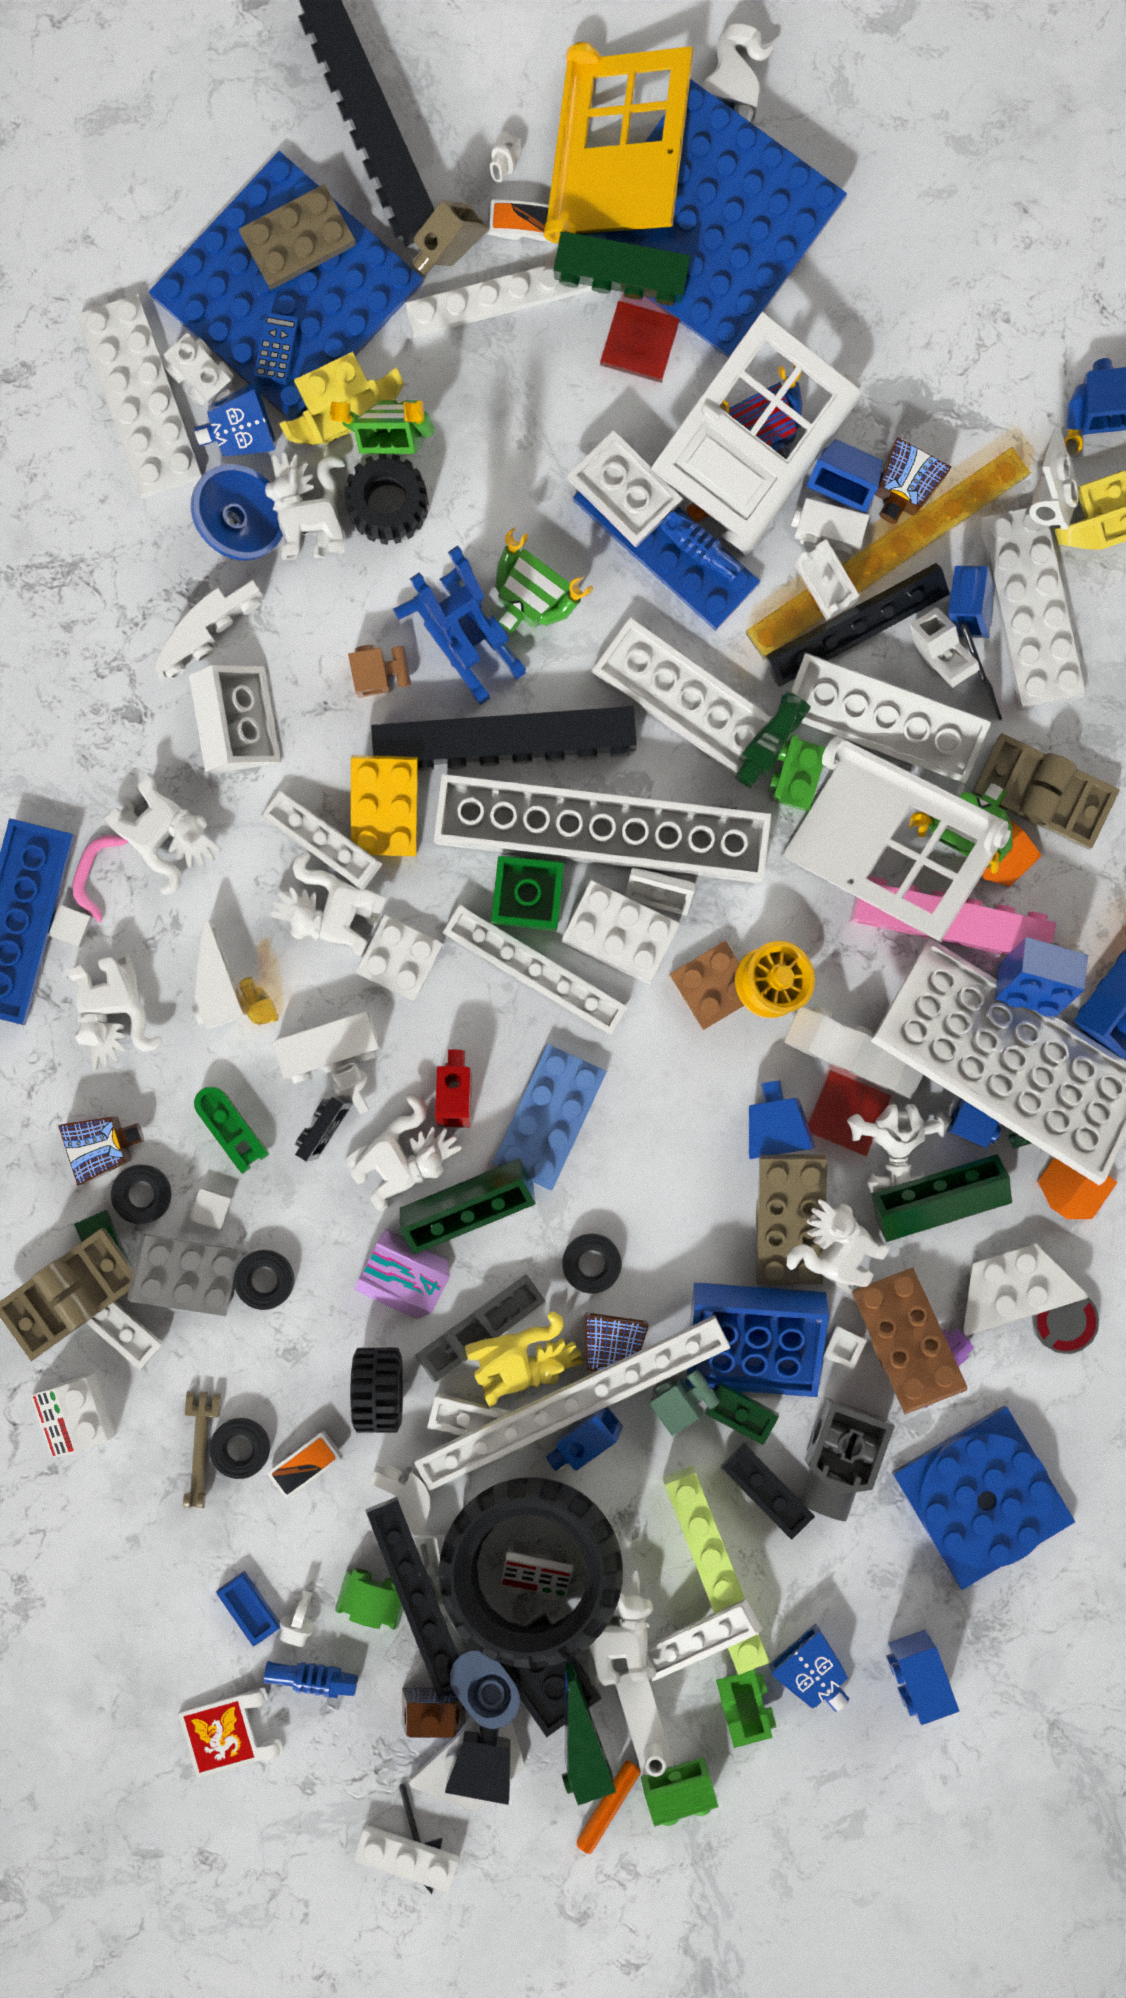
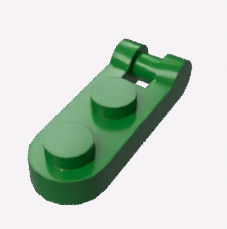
(228, 1127)

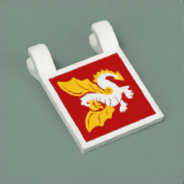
(222, 1734)

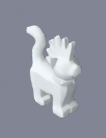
(309, 517)
(154, 827)
(340, 910)
(106, 999)
(392, 1162)
(843, 1247)
(623, 1640)

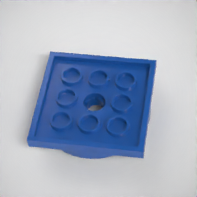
(951, 1476)

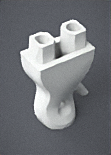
(733, 78)

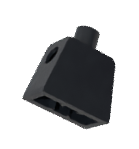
(481, 1767)

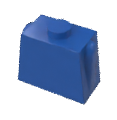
(847, 475)
(972, 600)

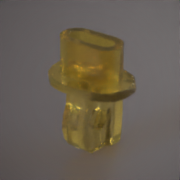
(258, 1004)

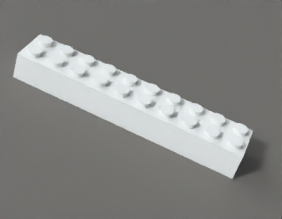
(602, 829)

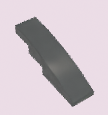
(484, 1323)

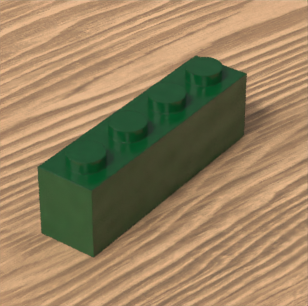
(621, 268)
(942, 1198)
(467, 1206)

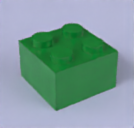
(527, 893)

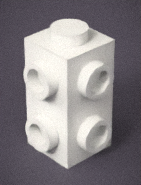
(192, 363)
(821, 521)

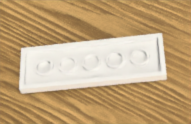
(139, 396)
(1032, 608)
(680, 694)
(889, 718)

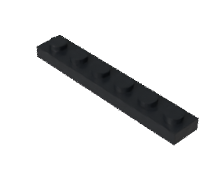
(860, 622)
(414, 1592)

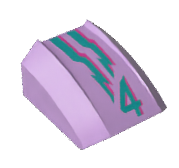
(403, 1279)

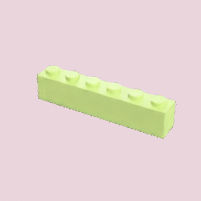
(711, 1559)

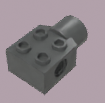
(844, 1457)

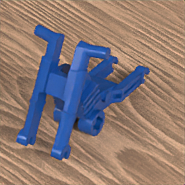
(459, 622)

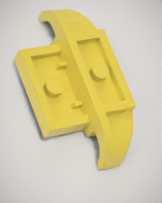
(337, 382)
(1104, 515)

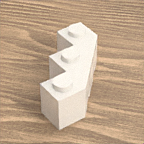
(851, 1051)

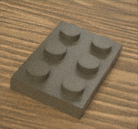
(297, 237)

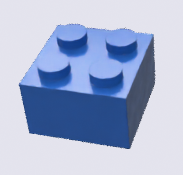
(1041, 977)
(923, 1677)

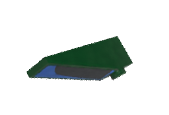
(585, 1758)

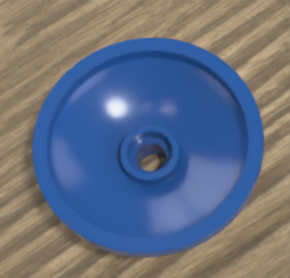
(237, 494)

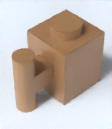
(371, 671)

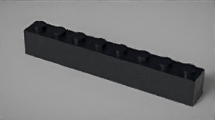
(368, 114)
(509, 737)

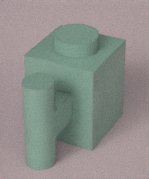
(679, 1405)

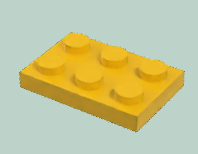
(384, 804)

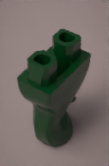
(770, 739)

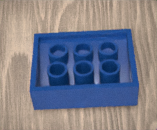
(771, 1335)

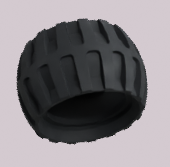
(487, 1629)

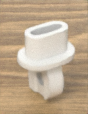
(504, 153)
(350, 1081)
(297, 1626)

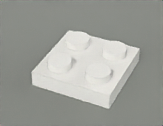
(399, 958)

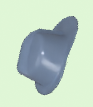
(485, 1689)

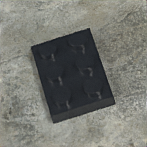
(329, 1117)
(544, 1688)

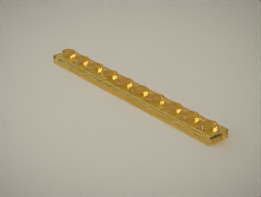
(896, 547)

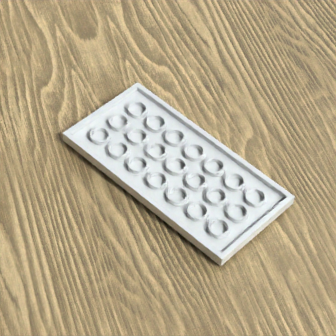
(1009, 1061)

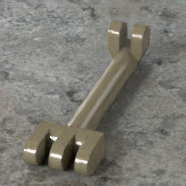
(196, 1496)

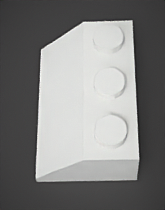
(234, 717)

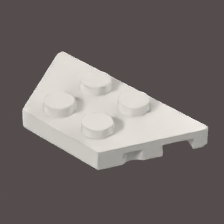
(1016, 1288)
(433, 1775)

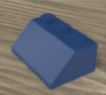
(1105, 1011)

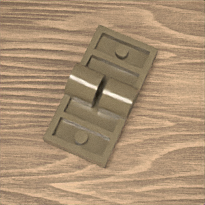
(1048, 790)
(786, 1195)
(66, 1294)

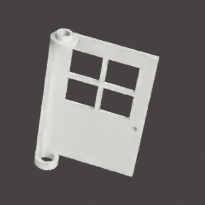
(727, 465)
(859, 817)

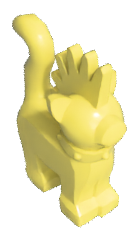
(508, 1368)

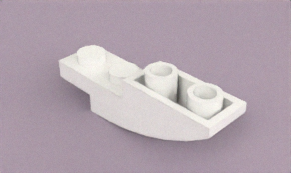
(192, 635)

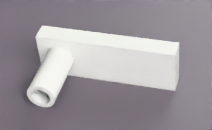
(644, 1725)

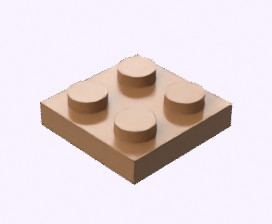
(709, 985)

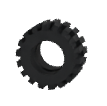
(381, 473)
(376, 1390)

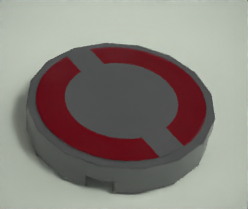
(1067, 1327)

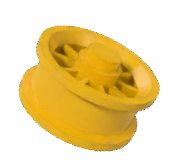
(774, 979)

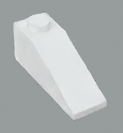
(215, 987)

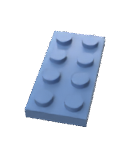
(550, 1115)

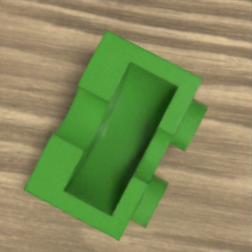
(368, 1600)
(745, 1709)

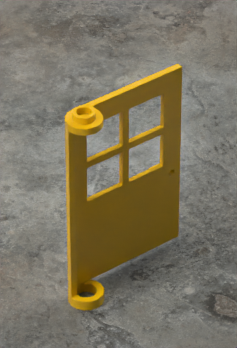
(625, 182)

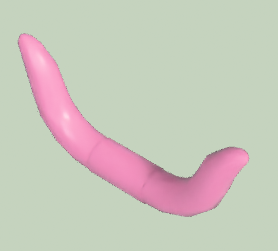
(84, 868)

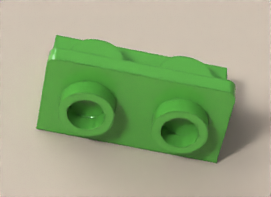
(798, 774)

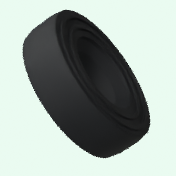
(120, 1194)
(243, 1279)
(586, 1283)
(231, 1467)

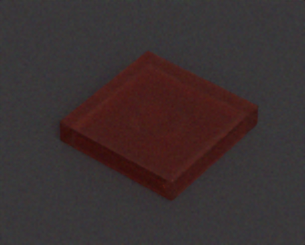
(639, 341)
(838, 1102)

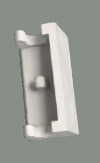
(826, 580)

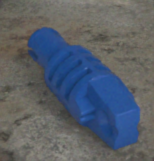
(700, 545)
(312, 1679)

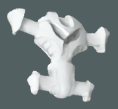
(898, 1134)

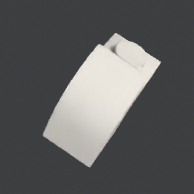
(940, 647)
(412, 1494)

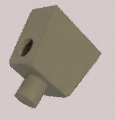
(447, 235)

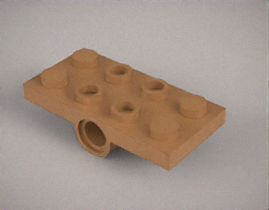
(909, 1341)

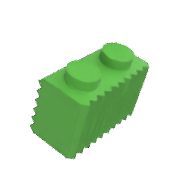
(679, 1792)

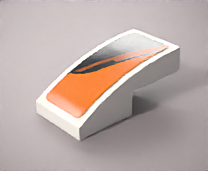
(517, 219)
(305, 1464)

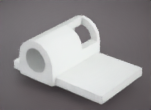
(1057, 488)

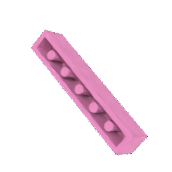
(974, 926)

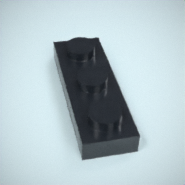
(767, 1491)

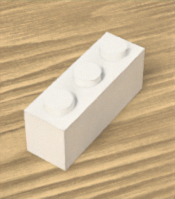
(326, 1047)

